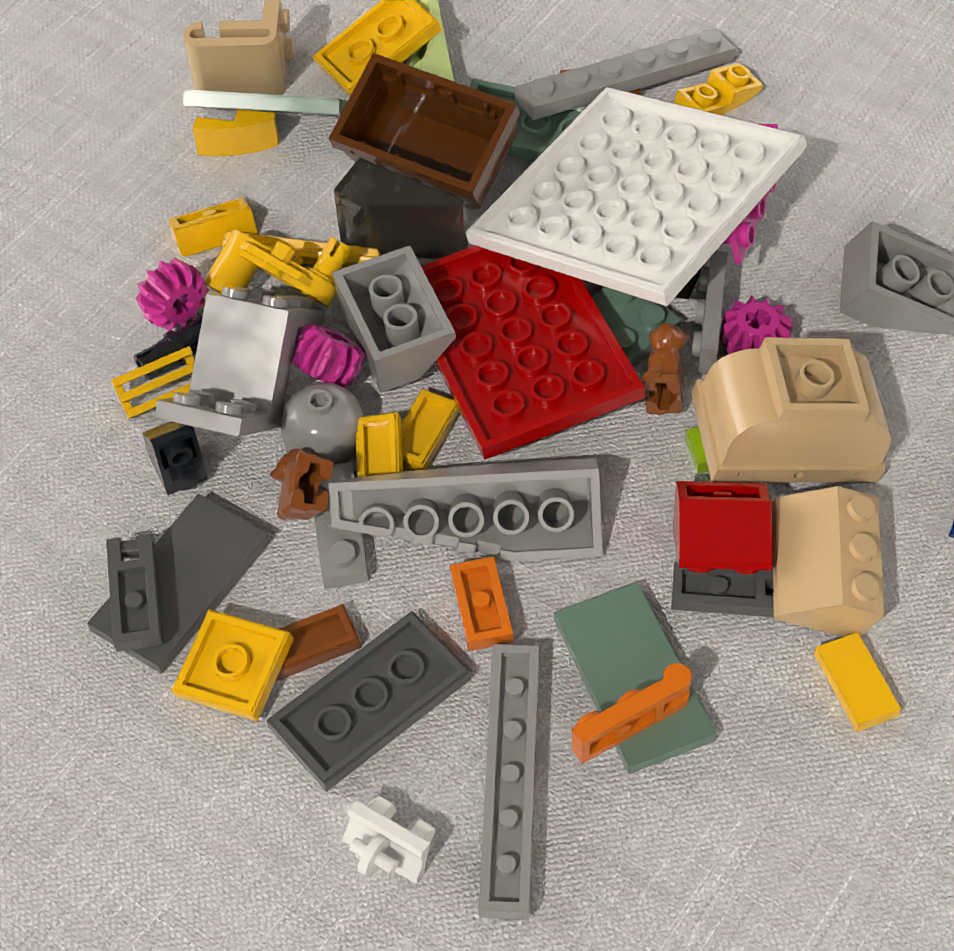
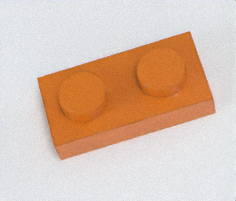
(481, 603)

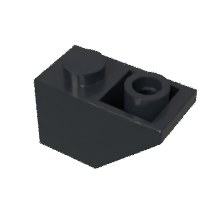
(175, 456)

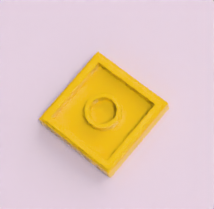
(232, 665)

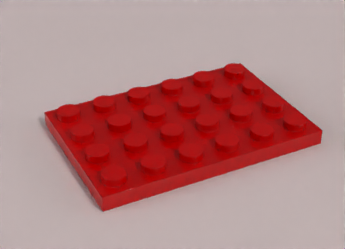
(525, 349)

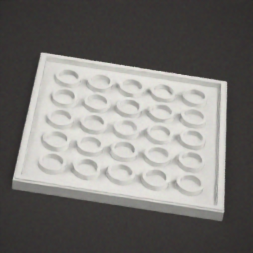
(637, 194)

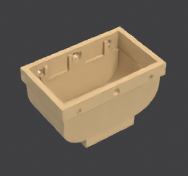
(792, 414)

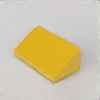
(207, 226)

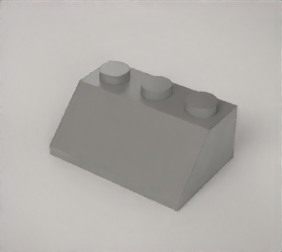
(393, 316)

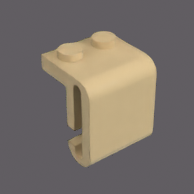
(245, 56)

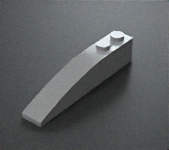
(489, 509)

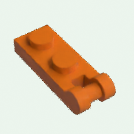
(632, 713)

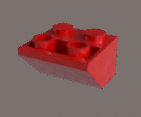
(723, 526)

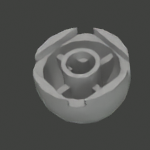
(322, 421)

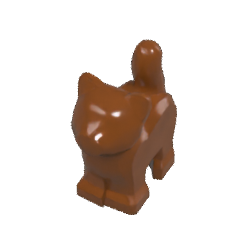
(665, 370)
(301, 484)

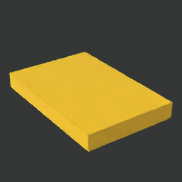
(388, 29)

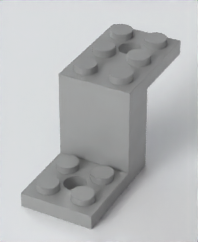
(241, 361)

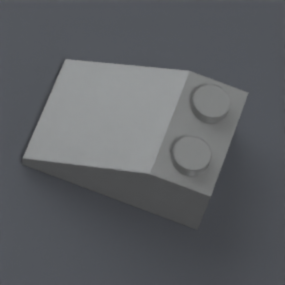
(897, 282)

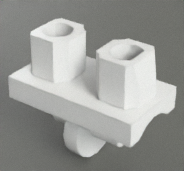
(385, 843)

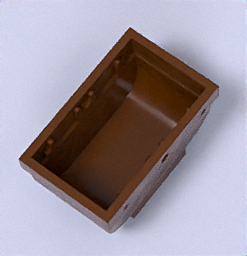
(427, 128)

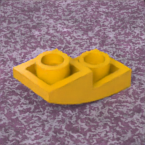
(724, 90)
(246, 134)

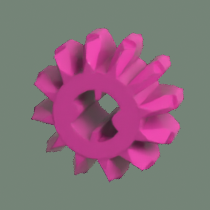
(171, 294)
(750, 323)
(328, 355)

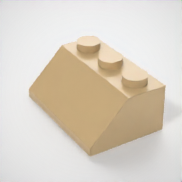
(827, 560)

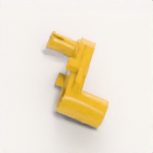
(244, 256)

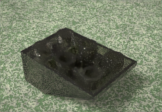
(398, 211)

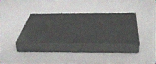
(195, 570)
(368, 700)

